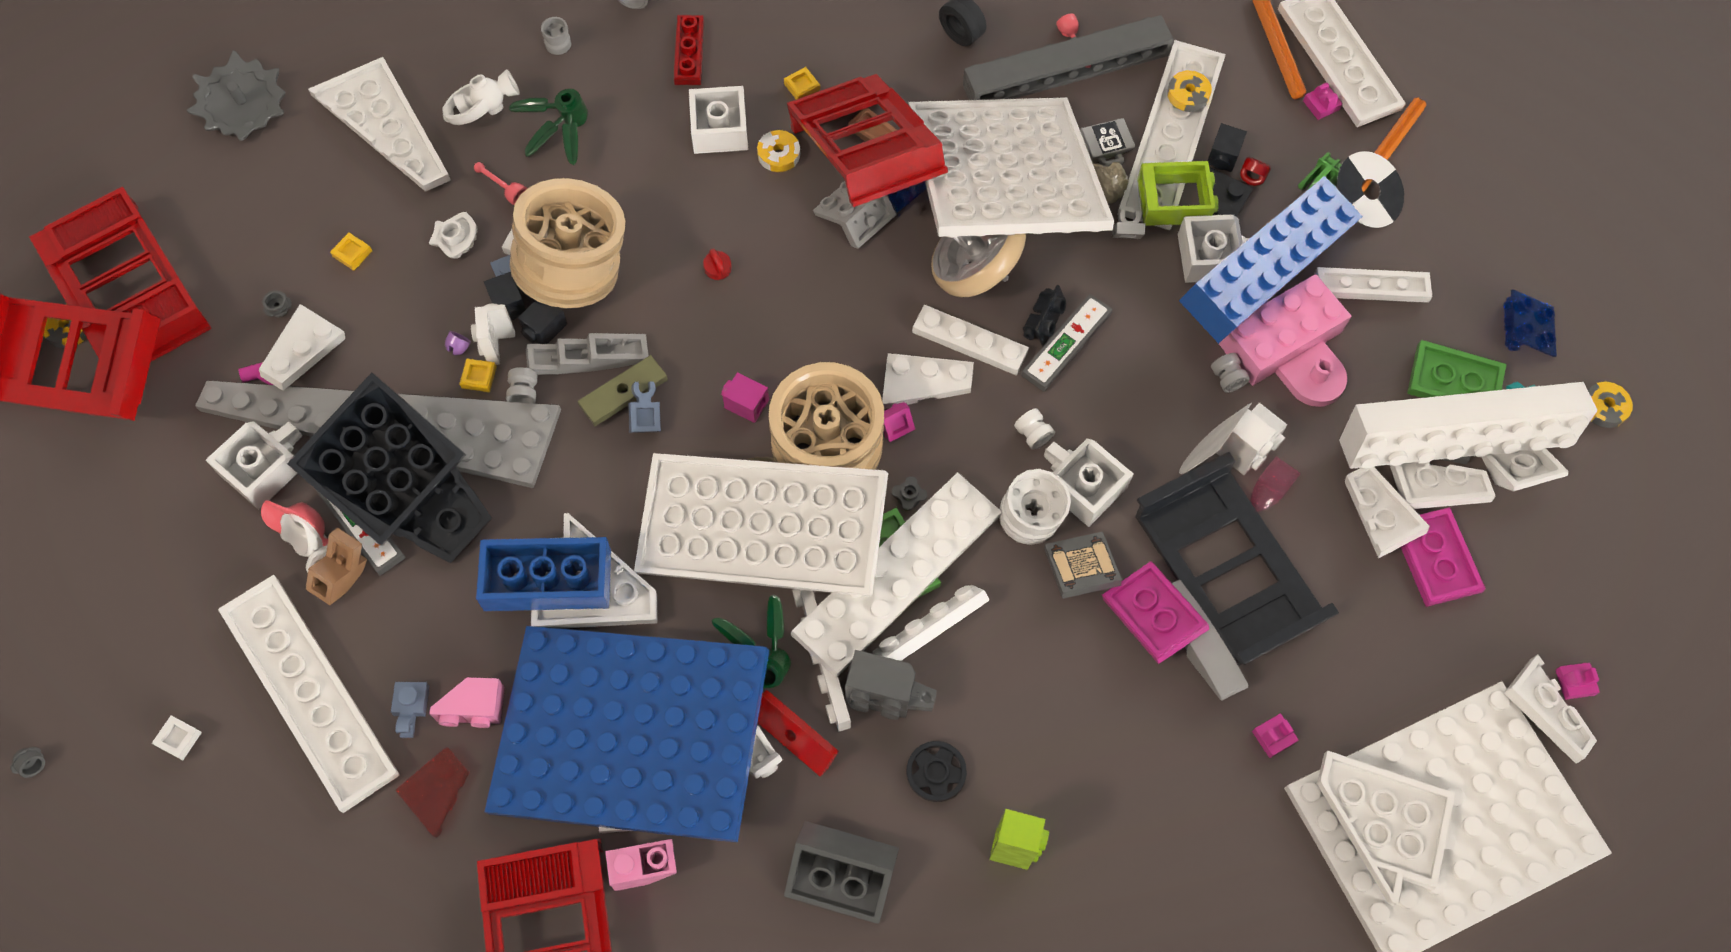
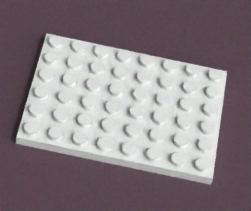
(1012, 169)
(1507, 833)

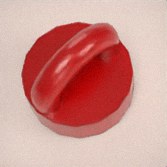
(1255, 166)
(717, 265)

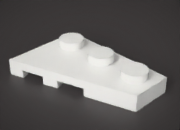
(299, 347)
(921, 378)
(1440, 486)
(1383, 511)
(1545, 707)

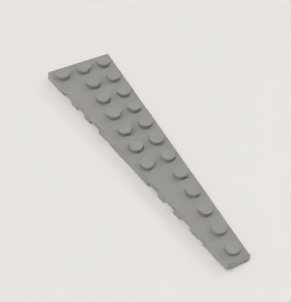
(498, 436)

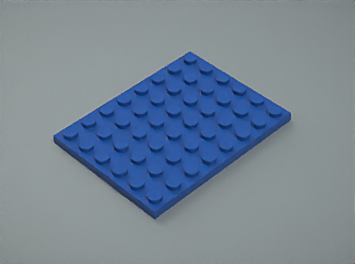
(630, 733)

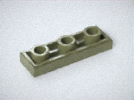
(608, 398)

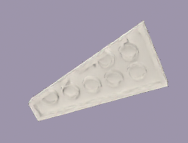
(380, 114)

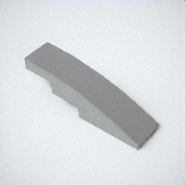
(595, 353)
(1212, 656)

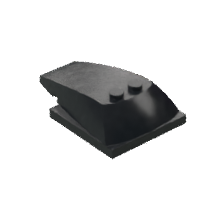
(393, 473)

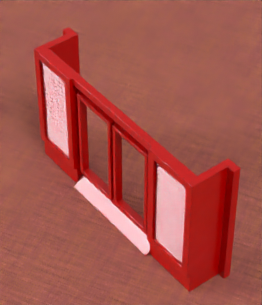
(878, 164)
(97, 227)
(120, 367)
(543, 882)

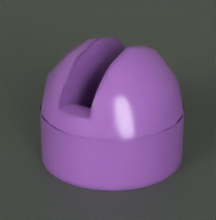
(456, 342)

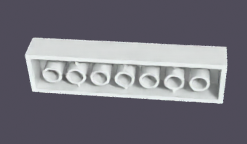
(1466, 425)

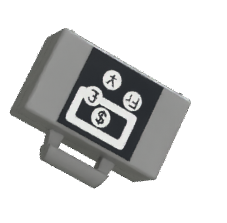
(1107, 141)

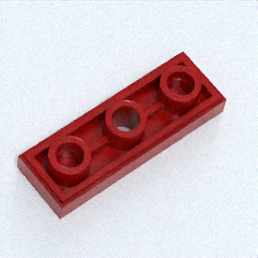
(688, 50)
(795, 734)

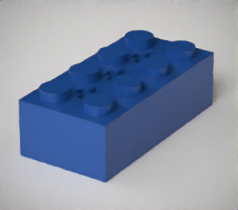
(533, 590)

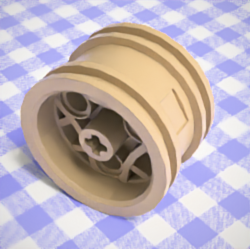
(566, 242)
(825, 401)

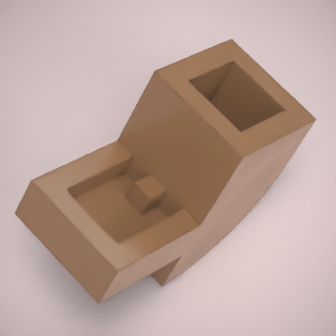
(338, 570)

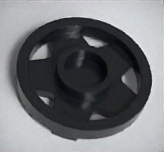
(936, 771)

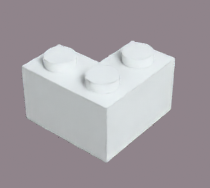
(1254, 438)

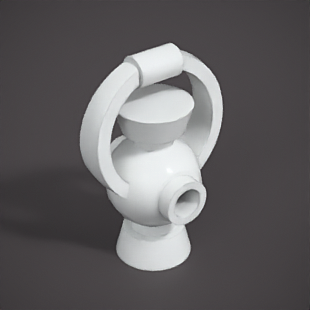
(479, 97)

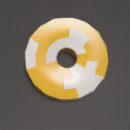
(782, 160)

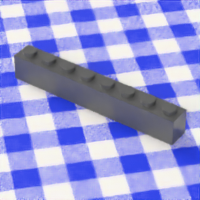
(1067, 61)

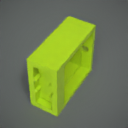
(1171, 173)

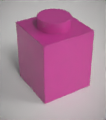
(745, 397)

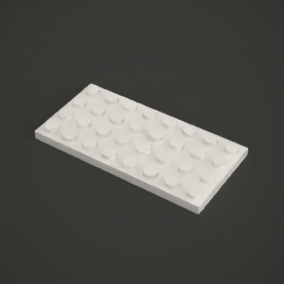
(762, 523)

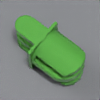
(1325, 167)

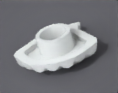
(455, 235)

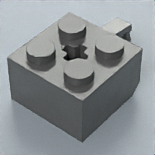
(885, 687)

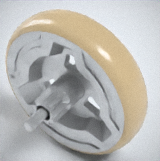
(990, 257)

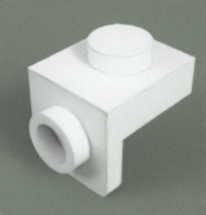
(764, 757)

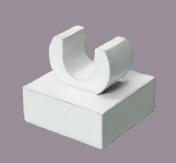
(1129, 229)

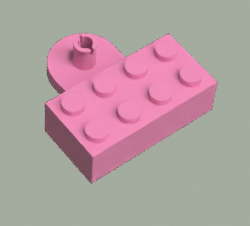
(1290, 340)

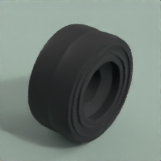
(962, 21)

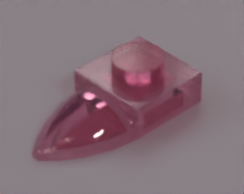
(1273, 484)

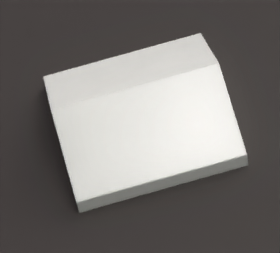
(1523, 468)

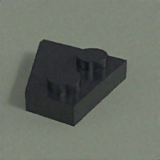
(1230, 193)

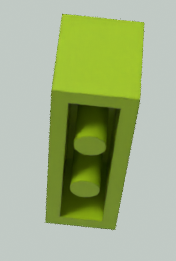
(1019, 839)

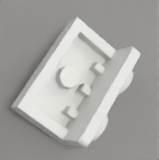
(490, 326)

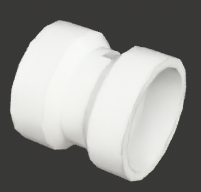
(1034, 428)

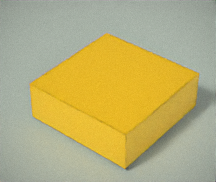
(801, 83)
(351, 251)
(478, 375)

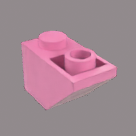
(471, 701)
(640, 864)

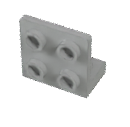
(857, 222)

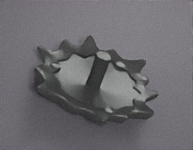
(238, 97)

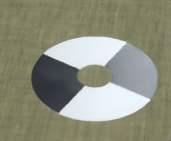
(1372, 166)

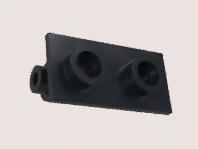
(1050, 305)

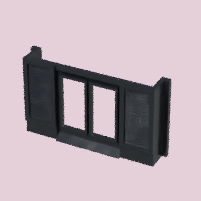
(1203, 504)

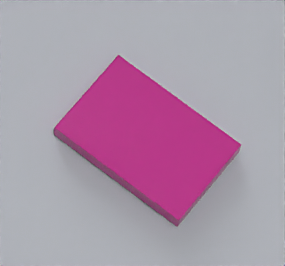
(1442, 561)
(1155, 612)

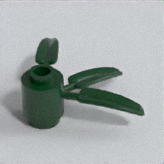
(571, 111)
(778, 659)

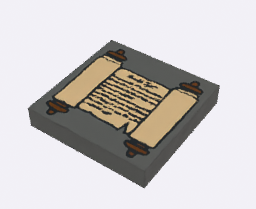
(1082, 565)

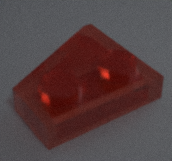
(434, 789)

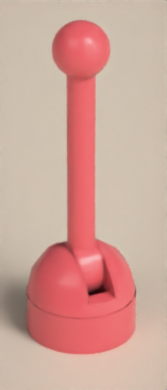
(1068, 26)
(511, 192)

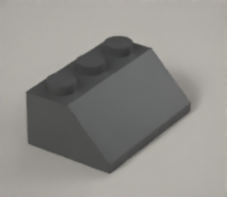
(841, 872)

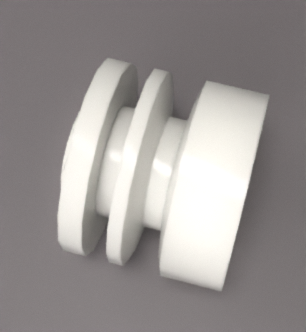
(1045, 496)

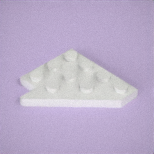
(630, 596)
(1390, 820)

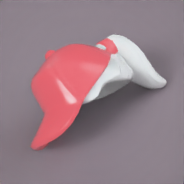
(300, 527)

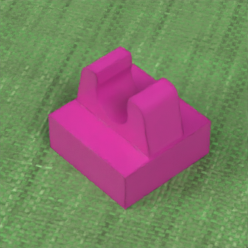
(1322, 101)
(897, 421)
(1578, 680)
(1275, 735)

